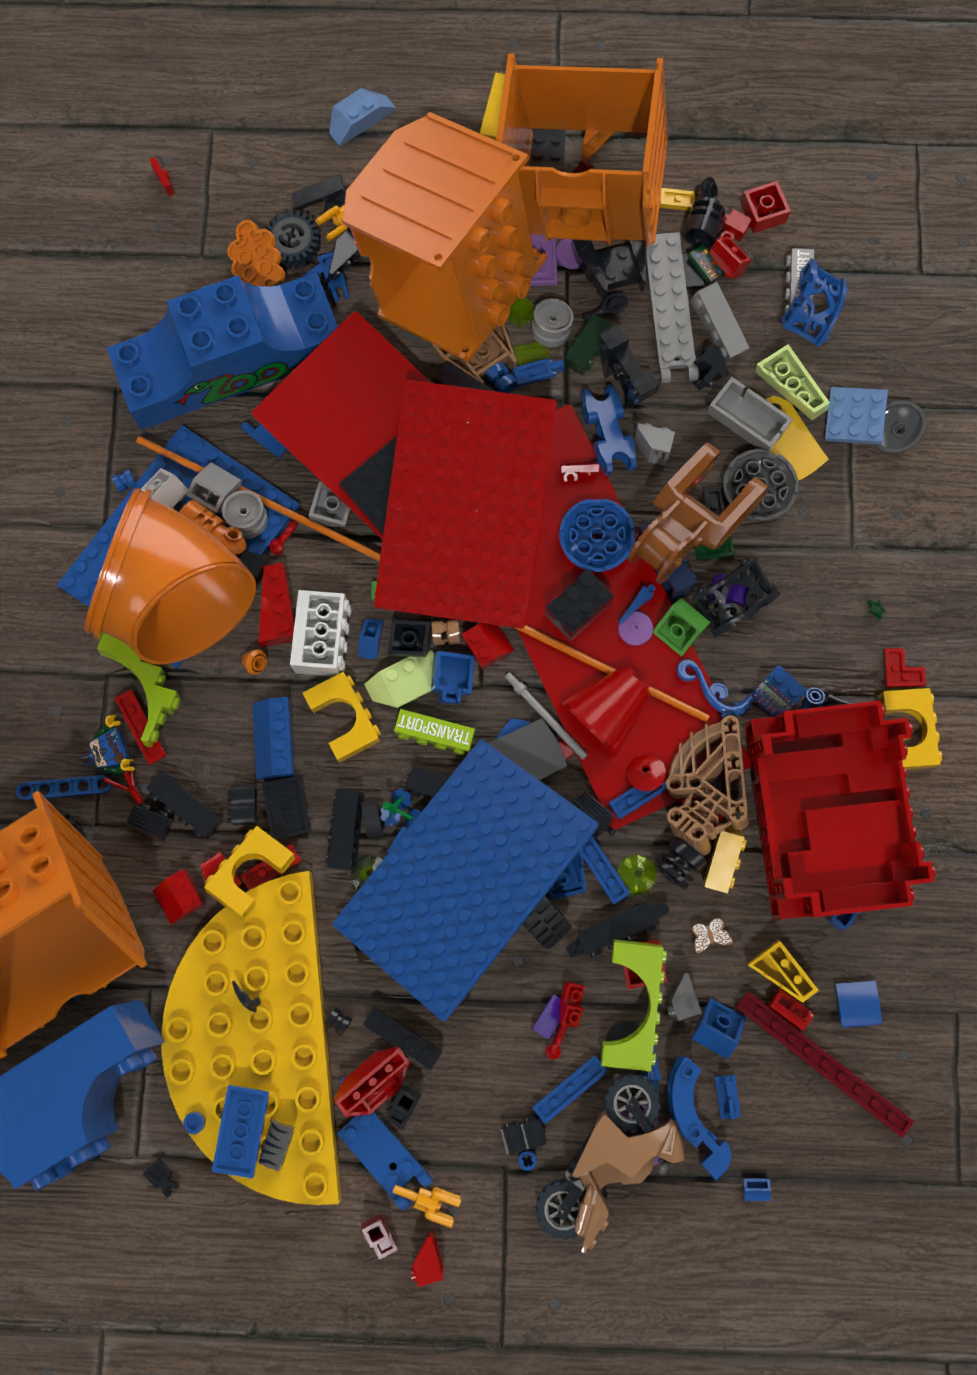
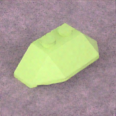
(402, 681)

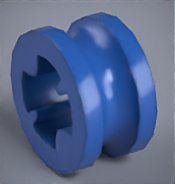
(521, 1161)

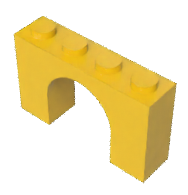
(340, 690)
(919, 705)
(255, 846)

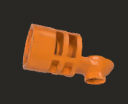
(215, 525)

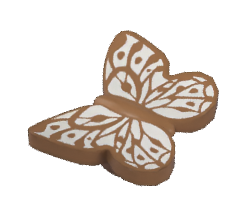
(710, 934)

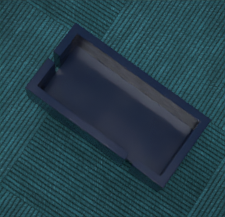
(681, 581)

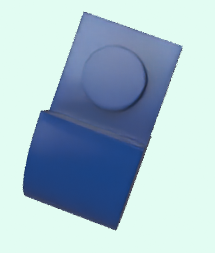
(718, 1157)

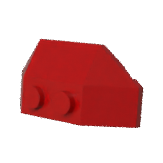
(372, 1082)

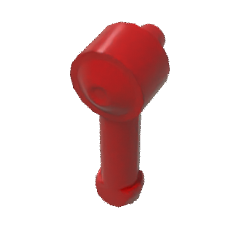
(276, 545)
(553, 1050)

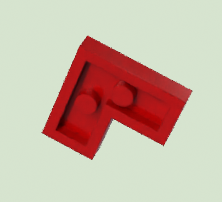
(899, 675)

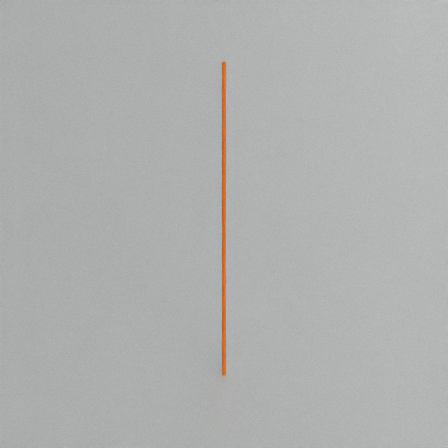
(375, 555)

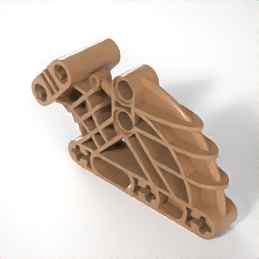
(696, 823)

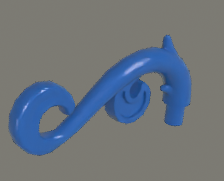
(709, 693)

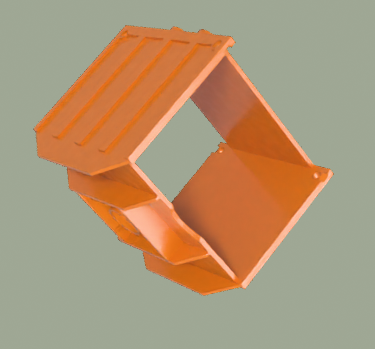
(594, 202)
(444, 232)
(58, 922)

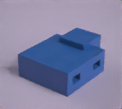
(452, 676)

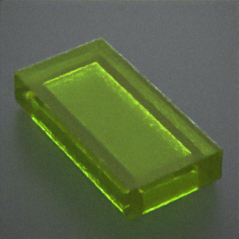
(530, 353)

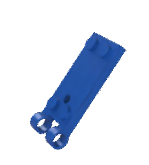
(377, 1148)

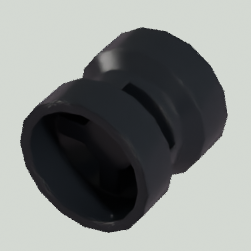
(338, 1021)

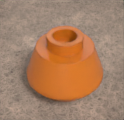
(254, 661)

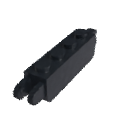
(617, 928)

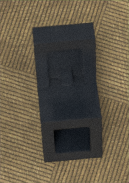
(712, 365)
(403, 1106)

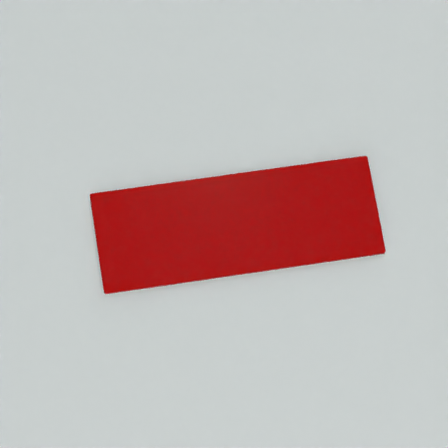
(659, 724)

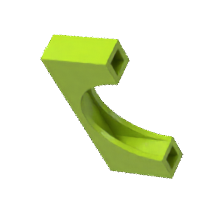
(637, 1049)

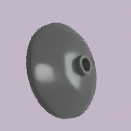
(902, 417)

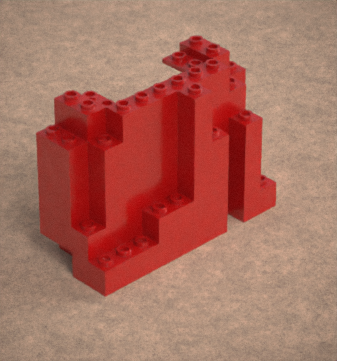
(835, 810)

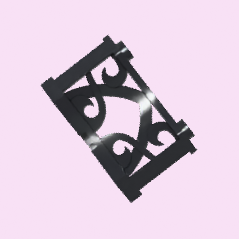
(764, 596)

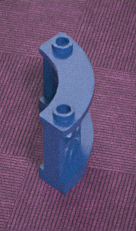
(835, 294)
(681, 1102)

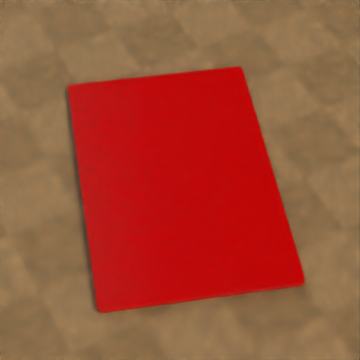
(340, 404)
(465, 504)

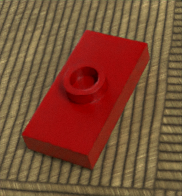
(162, 175)

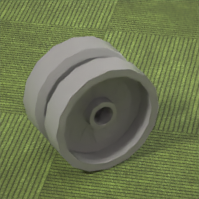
(552, 322)
(245, 512)

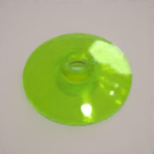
(646, 868)

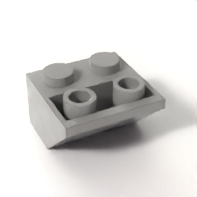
(654, 442)
(213, 487)

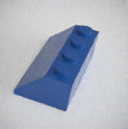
(273, 738)

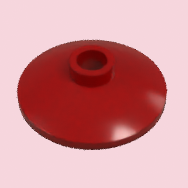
(646, 780)

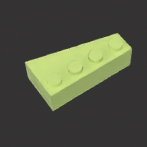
(793, 381)

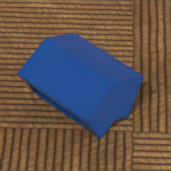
(756, 1190)

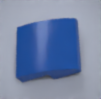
(858, 1004)

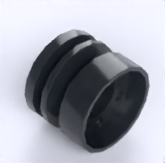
(677, 866)

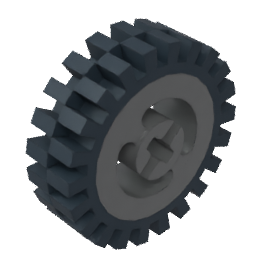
(302, 246)

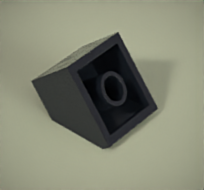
(410, 638)

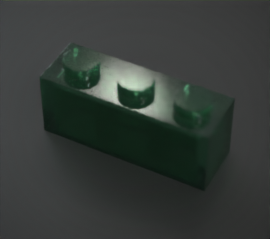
(586, 346)

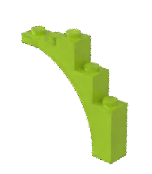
(152, 677)

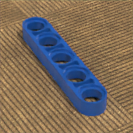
(73, 787)

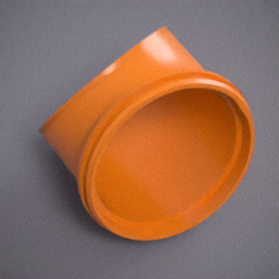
(167, 585)

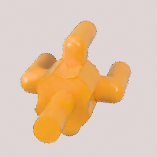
(336, 215)
(430, 1202)

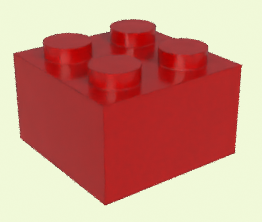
(765, 206)

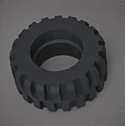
(547, 923)

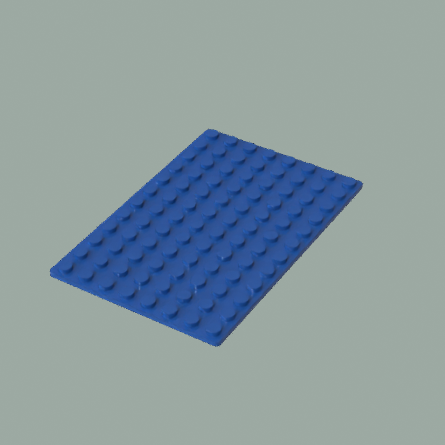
(464, 878)

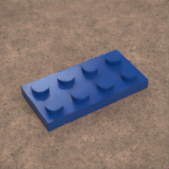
(240, 1131)

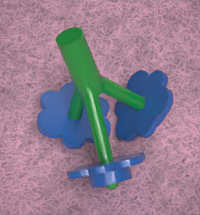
(392, 814)

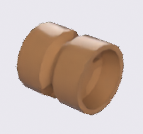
(452, 635)

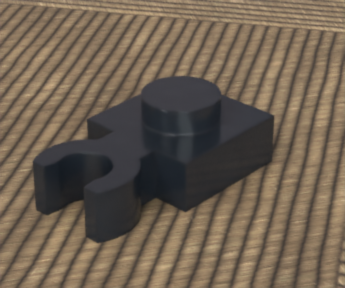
(158, 1175)

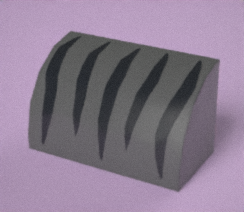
(276, 1145)

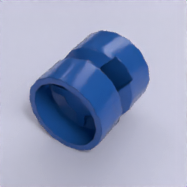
(501, 379)

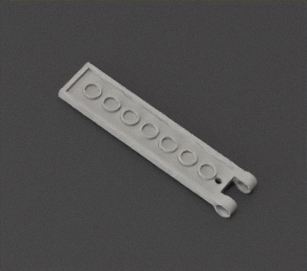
(670, 307)

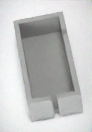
(749, 416)

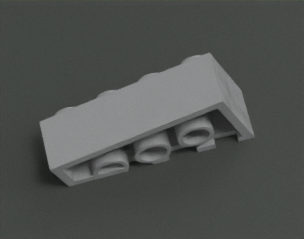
(719, 321)

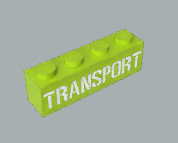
(434, 731)

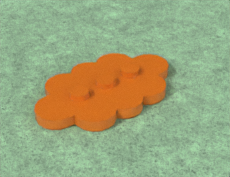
(255, 256)

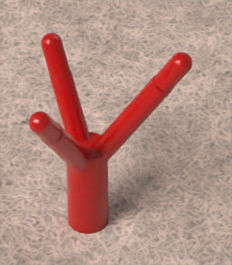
(132, 790)

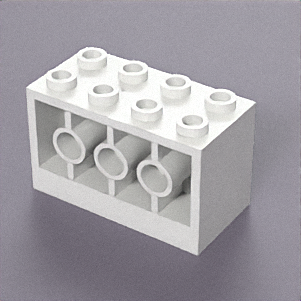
(318, 615)

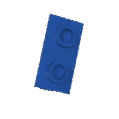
(727, 1097)

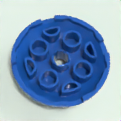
(600, 518)

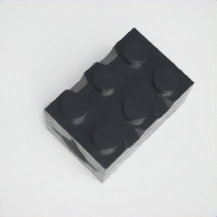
(579, 605)

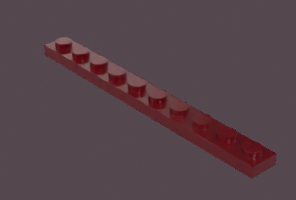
(825, 1064)

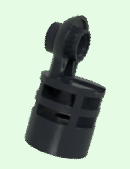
(705, 215)

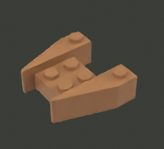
(493, 350)

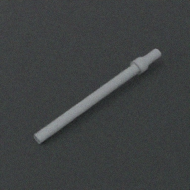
(521, 689)

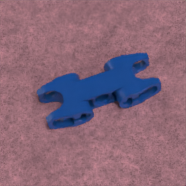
(611, 441)

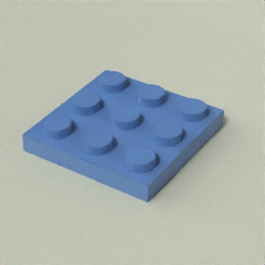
(856, 415)

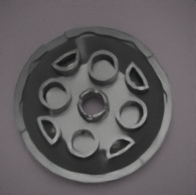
(771, 470)

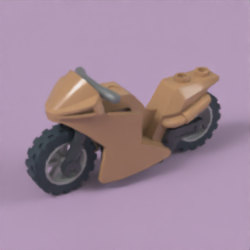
(613, 1152)

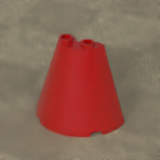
(610, 706)

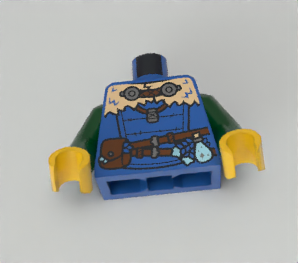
(109, 749)

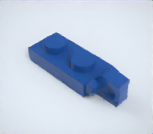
(537, 371)

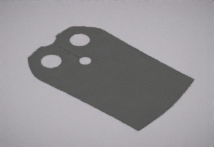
(532, 749)

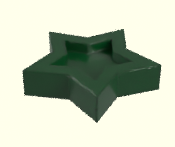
(876, 608)

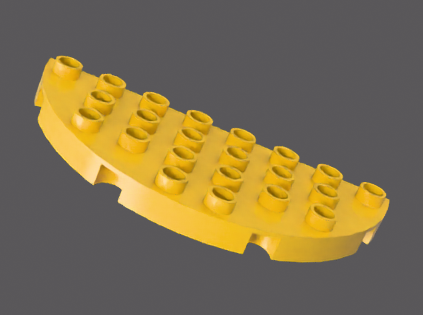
(277, 1049)

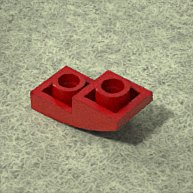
(570, 1011)

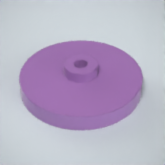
(565, 254)
(636, 629)

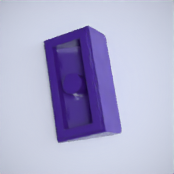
(548, 1018)

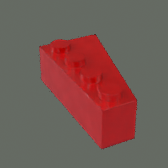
(277, 610)

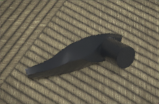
(244, 998)

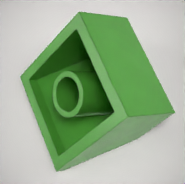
(681, 626)

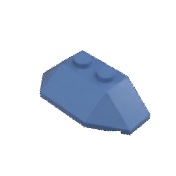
(357, 114)

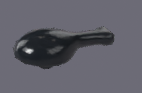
(612, 305)

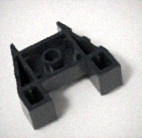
(612, 267)
(620, 363)

